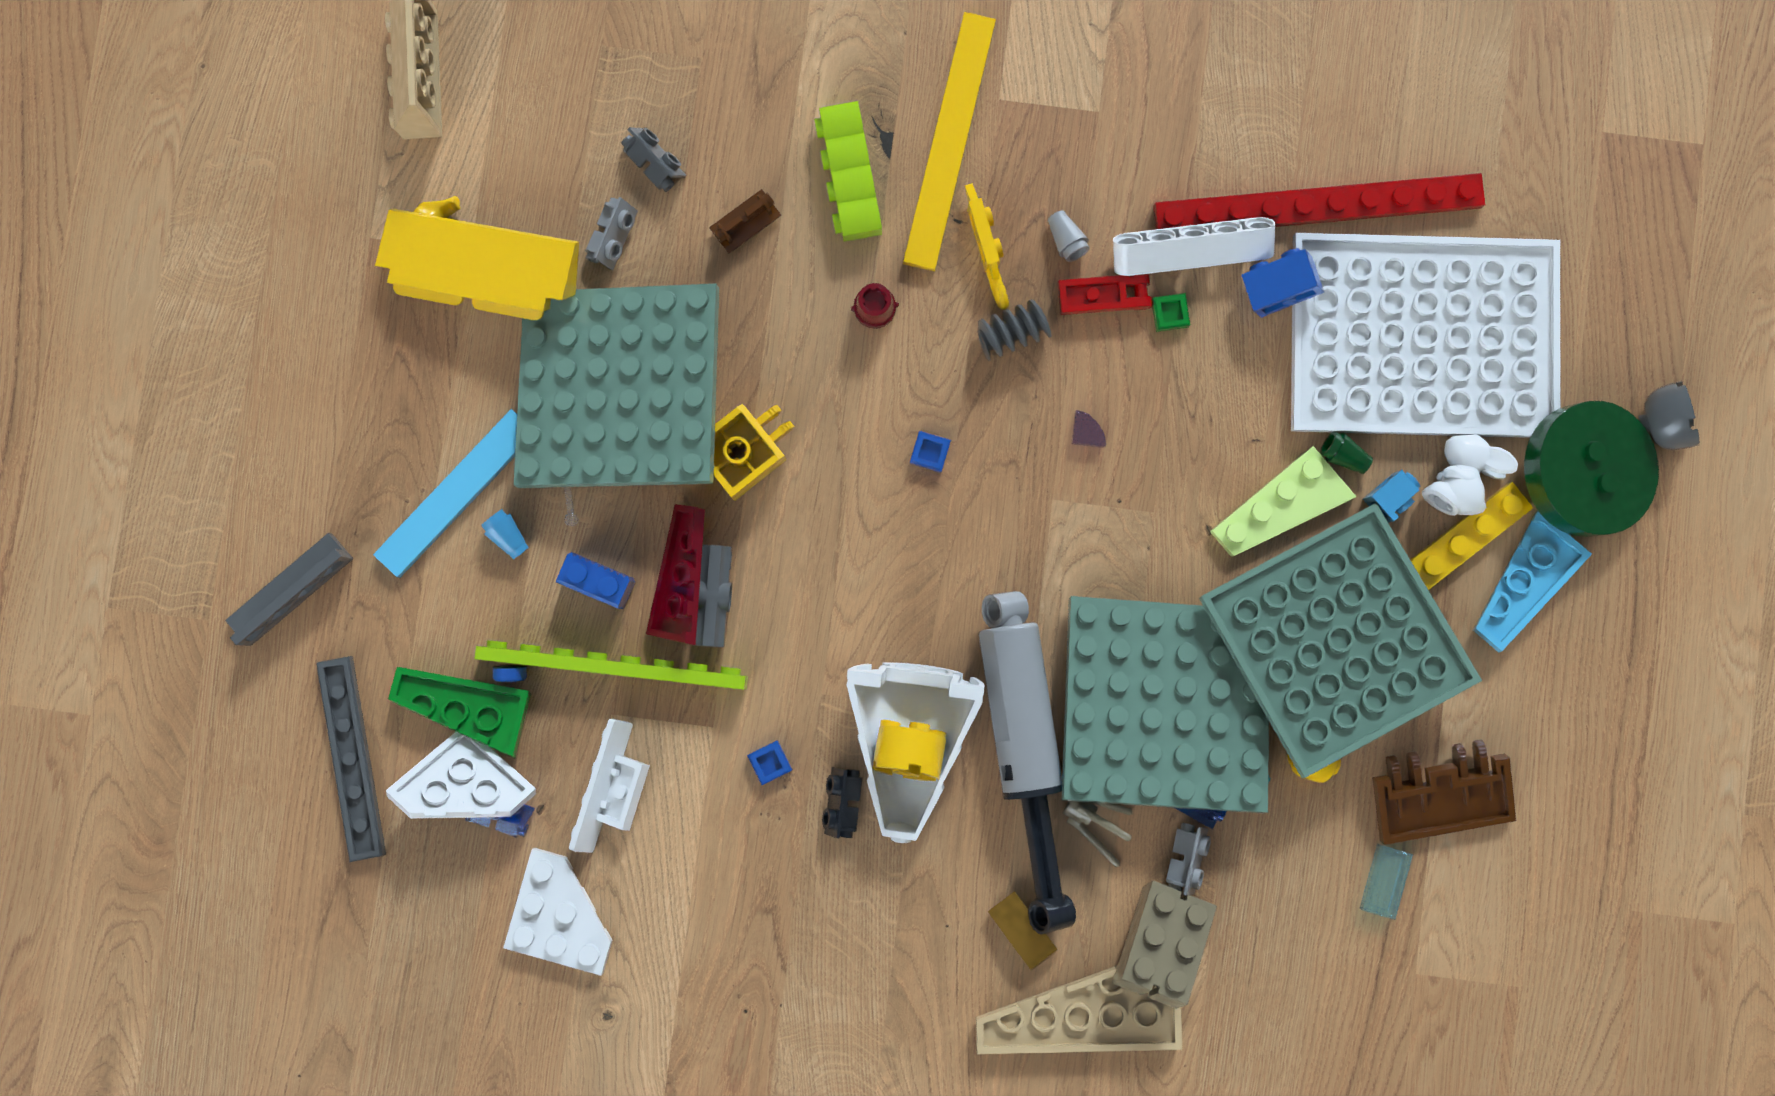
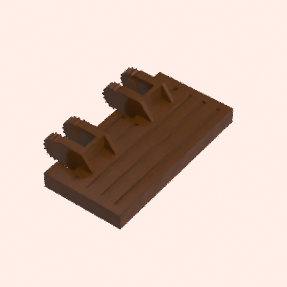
(1448, 800)

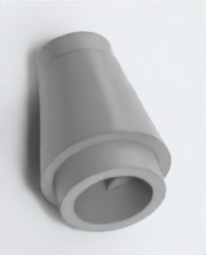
(1068, 237)

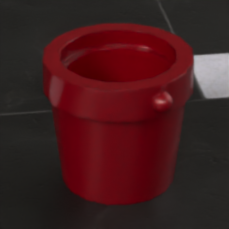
(874, 306)

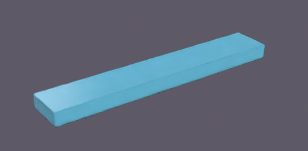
(450, 497)

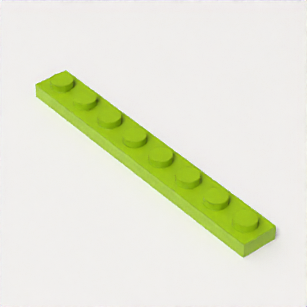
(598, 663)

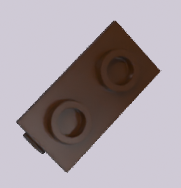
(745, 221)

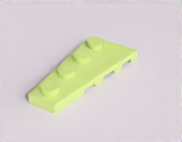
(1289, 499)

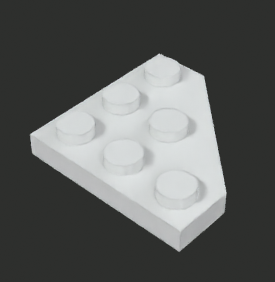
(461, 782)
(557, 917)

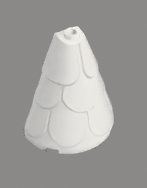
(910, 695)

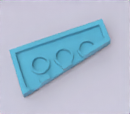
(1532, 577)

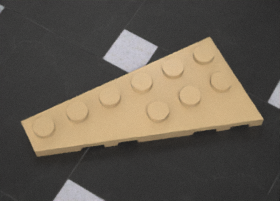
(1081, 1018)

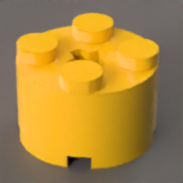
(909, 751)

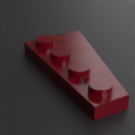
(678, 584)

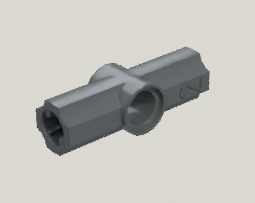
(714, 595)

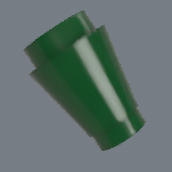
(1345, 453)

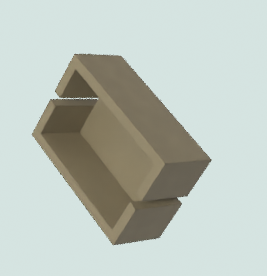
(1165, 944)

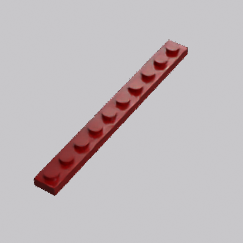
(1330, 203)

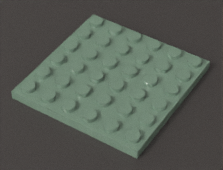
(619, 389)
(1339, 640)
(1159, 711)

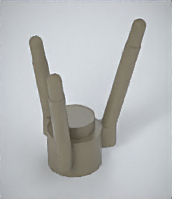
(1085, 812)

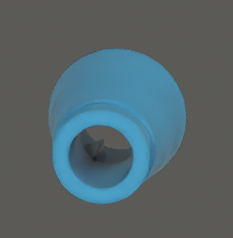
(505, 534)

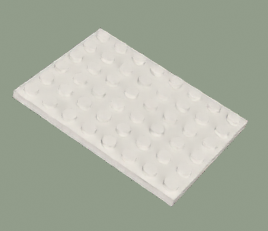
(1427, 336)

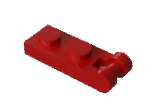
(1103, 294)

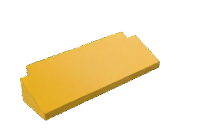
(492, 265)

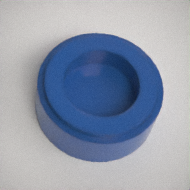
(509, 673)

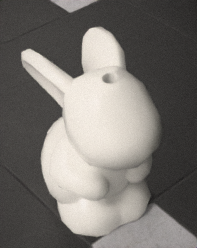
(1460, 485)

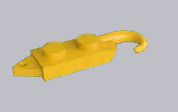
(989, 248)

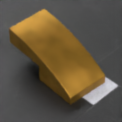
(1013, 920)

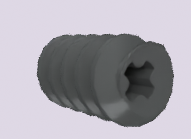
(1012, 328)

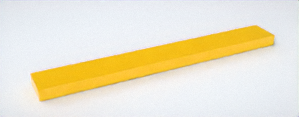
(949, 141)

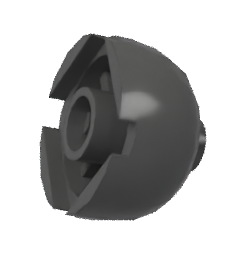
(1670, 417)

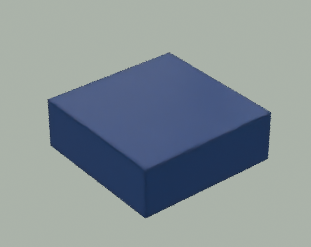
(930, 451)
(769, 762)

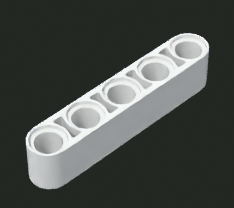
(1194, 246)

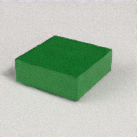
(1170, 312)

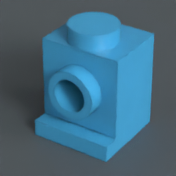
(1394, 494)

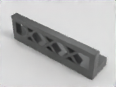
(288, 590)

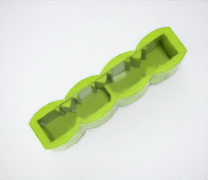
(850, 171)

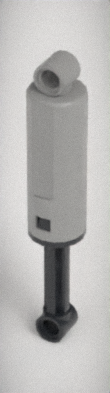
(1025, 743)

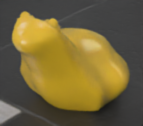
(440, 208)

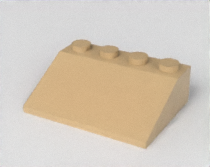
(414, 69)

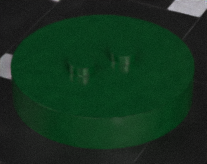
(1591, 469)

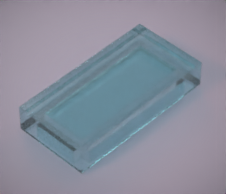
(1386, 881)

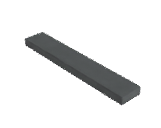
(351, 759)

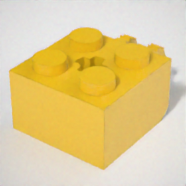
(762, 454)

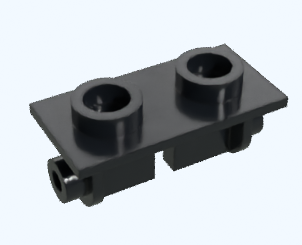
(839, 818)

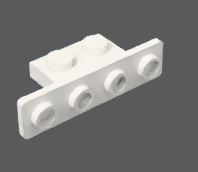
(612, 789)

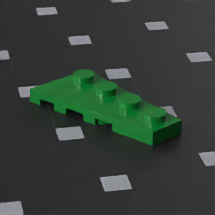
(470, 707)

